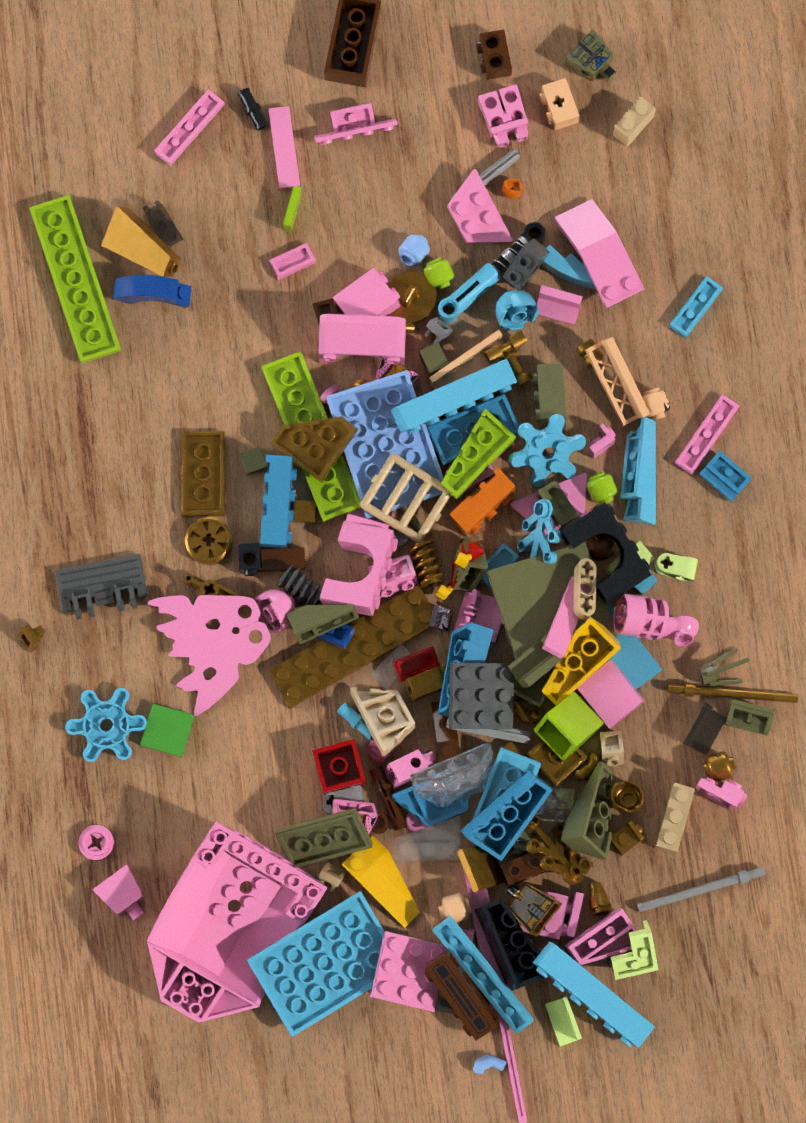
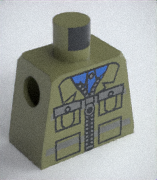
(591, 58)

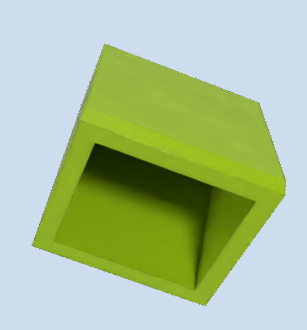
(568, 726)

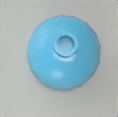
(515, 309)

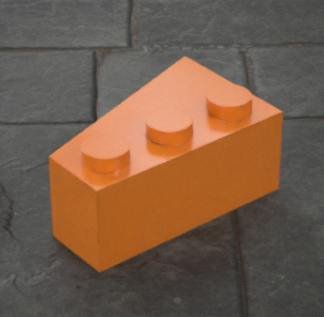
(483, 503)

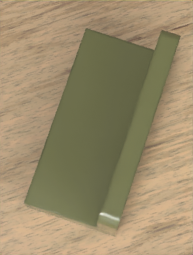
(532, 664)

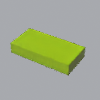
(292, 208)

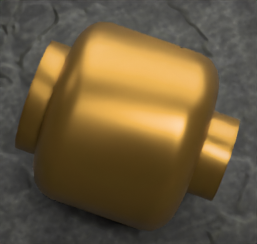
(719, 766)

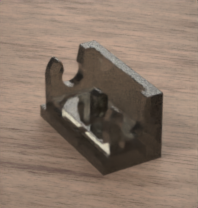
(162, 223)

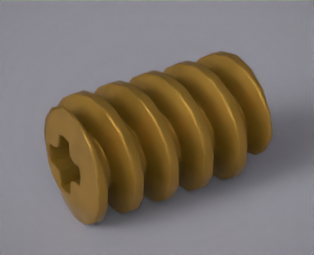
(426, 564)

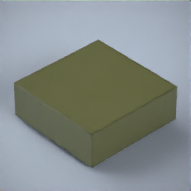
(253, 461)

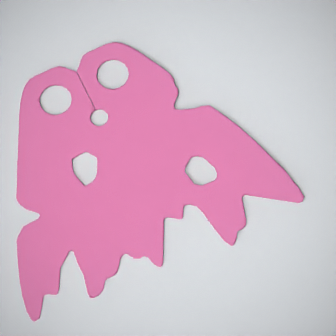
(211, 647)

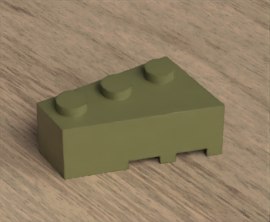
(549, 393)

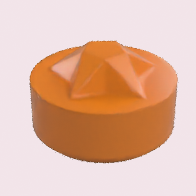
(512, 188)

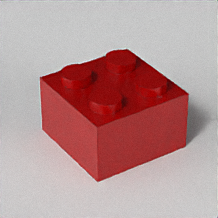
(339, 766)

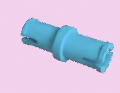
(355, 720)

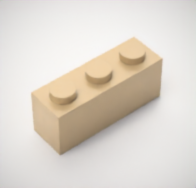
(674, 818)

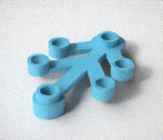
(542, 513)

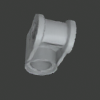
(351, 793)

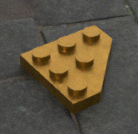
(315, 443)

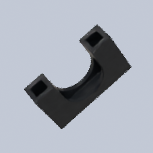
(630, 568)

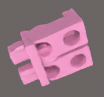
(506, 120)

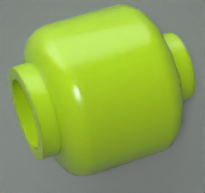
(439, 273)
(601, 487)

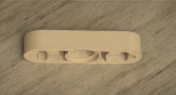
(590, 581)

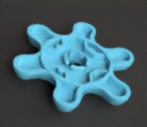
(537, 441)
(106, 710)

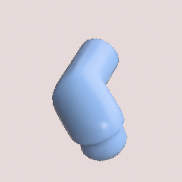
(486, 1062)

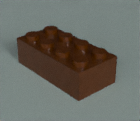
(353, 41)

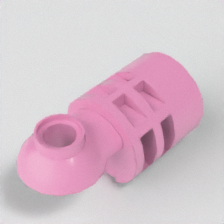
(650, 620)

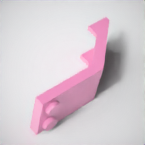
(600, 252)

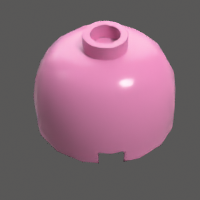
(274, 607)

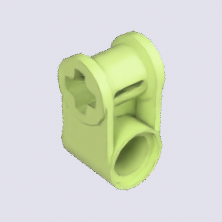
(680, 567)

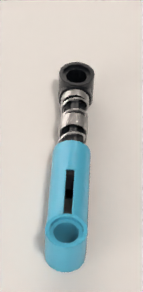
(486, 276)

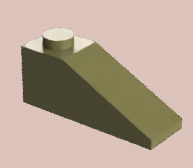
(316, 620)

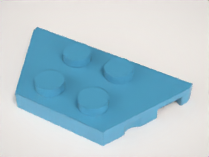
(426, 811)

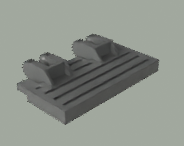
(100, 582)

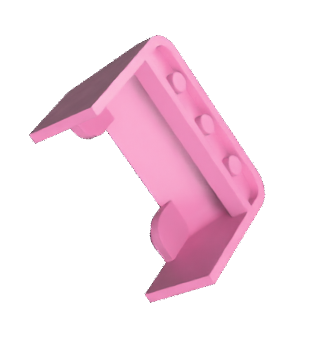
(362, 336)

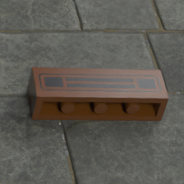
(461, 994)

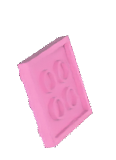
(402, 970)

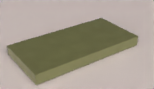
(324, 838)

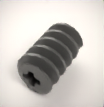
(300, 587)

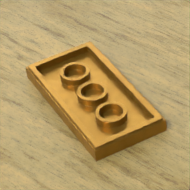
(203, 474)

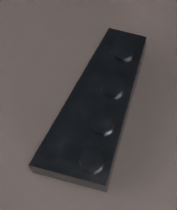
(509, 944)

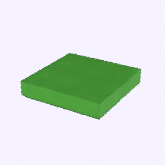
(167, 730)

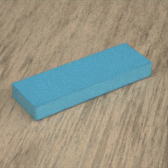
(696, 307)

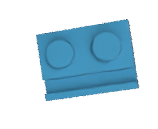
(725, 476)

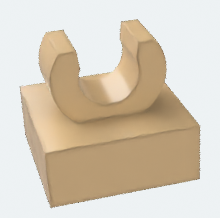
(332, 875)

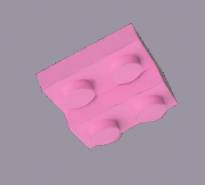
(728, 795)
(556, 926)

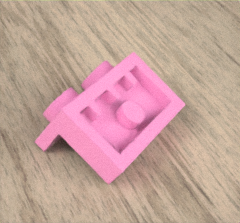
(399, 577)

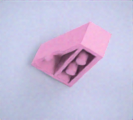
(602, 939)

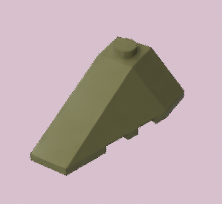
(588, 821)

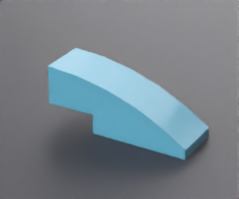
(567, 268)

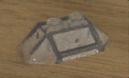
(455, 777)

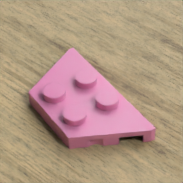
(476, 213)
(572, 488)

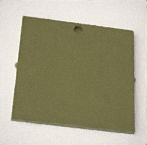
(531, 594)

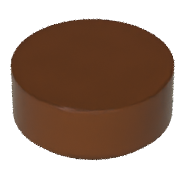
(381, 824)

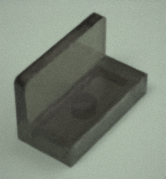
(705, 729)

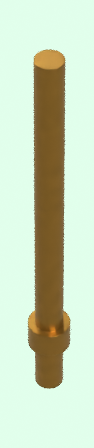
(691, 690)

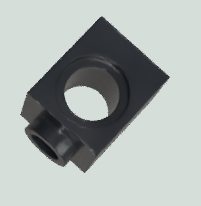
(245, 550)

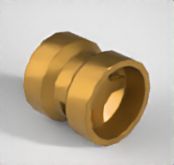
(581, 352)

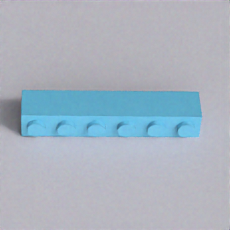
(453, 396)
(593, 994)

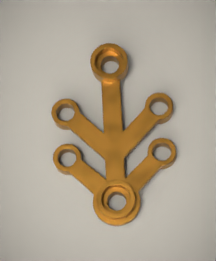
(568, 868)

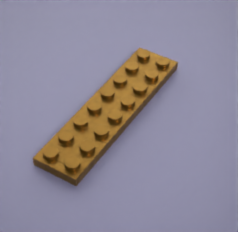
(373, 637)

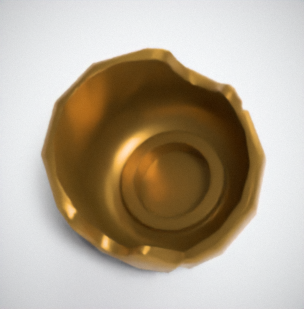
(626, 797)

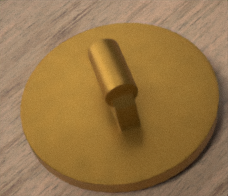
(416, 295)

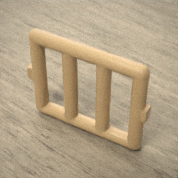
(383, 514)

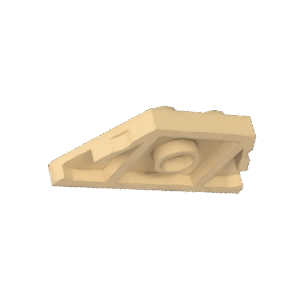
(384, 716)

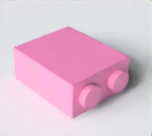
(368, 296)
(610, 694)

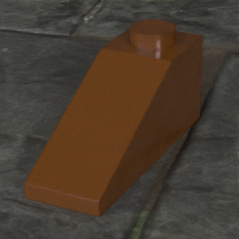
(446, 739)

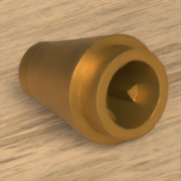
(599, 900)

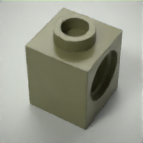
(433, 358)

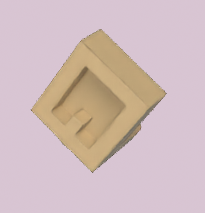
(612, 748)

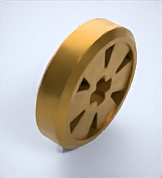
(197, 547)

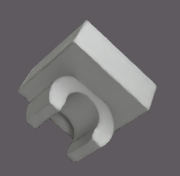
(439, 328)

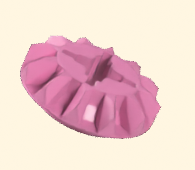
(98, 832)

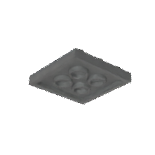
(481, 696)

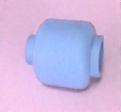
(414, 250)

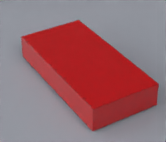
(416, 663)

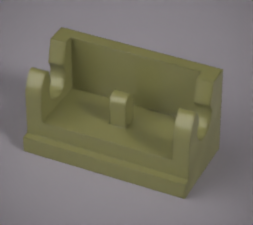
(562, 509)
(749, 717)

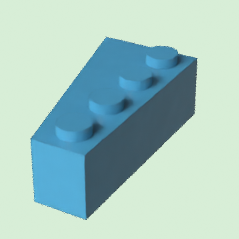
(277, 502)
(466, 645)
(508, 815)

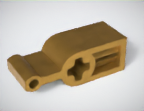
(208, 584)
(425, 683)

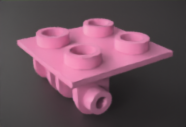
(479, 610)

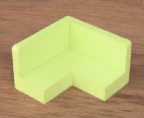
(642, 957)

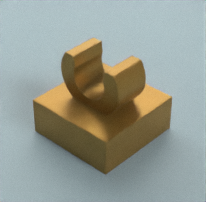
(31, 637)

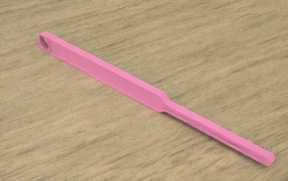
(477, 900)

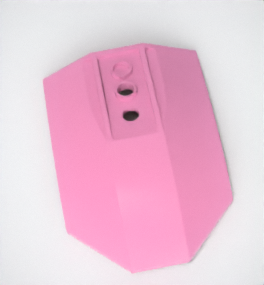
(204, 946)

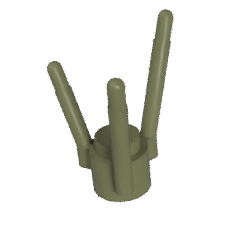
(710, 674)

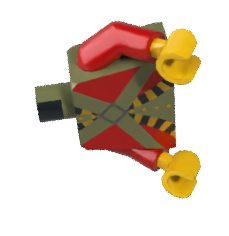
(467, 568)

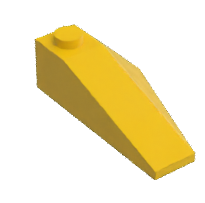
(587, 651)
(382, 880)

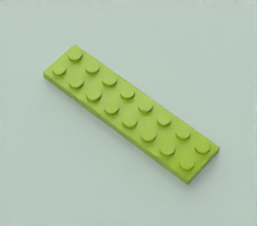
(75, 279)
(299, 403)

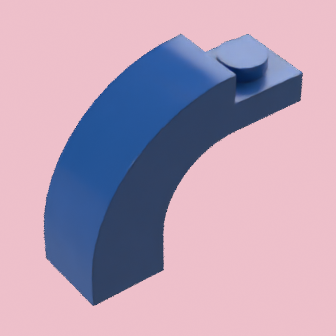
(151, 288)

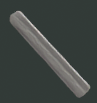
(499, 167)
(507, 734)

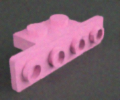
(353, 121)

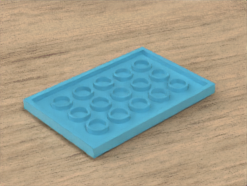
(321, 964)

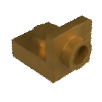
(627, 837)

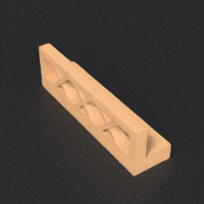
(467, 363)
(624, 378)

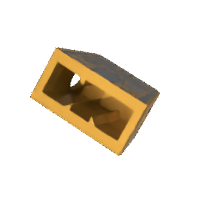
(532, 907)

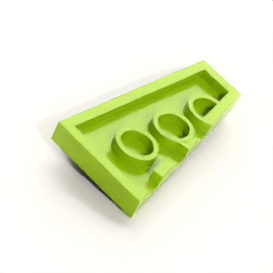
(482, 448)

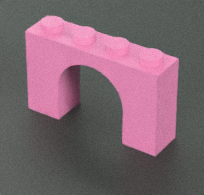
(364, 594)

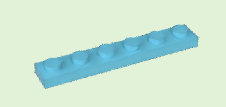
(483, 975)

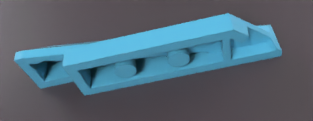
(640, 474)

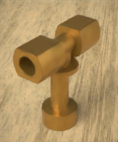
(507, 351)

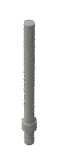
(741, 877)

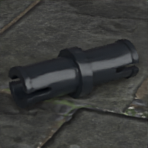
(252, 109)

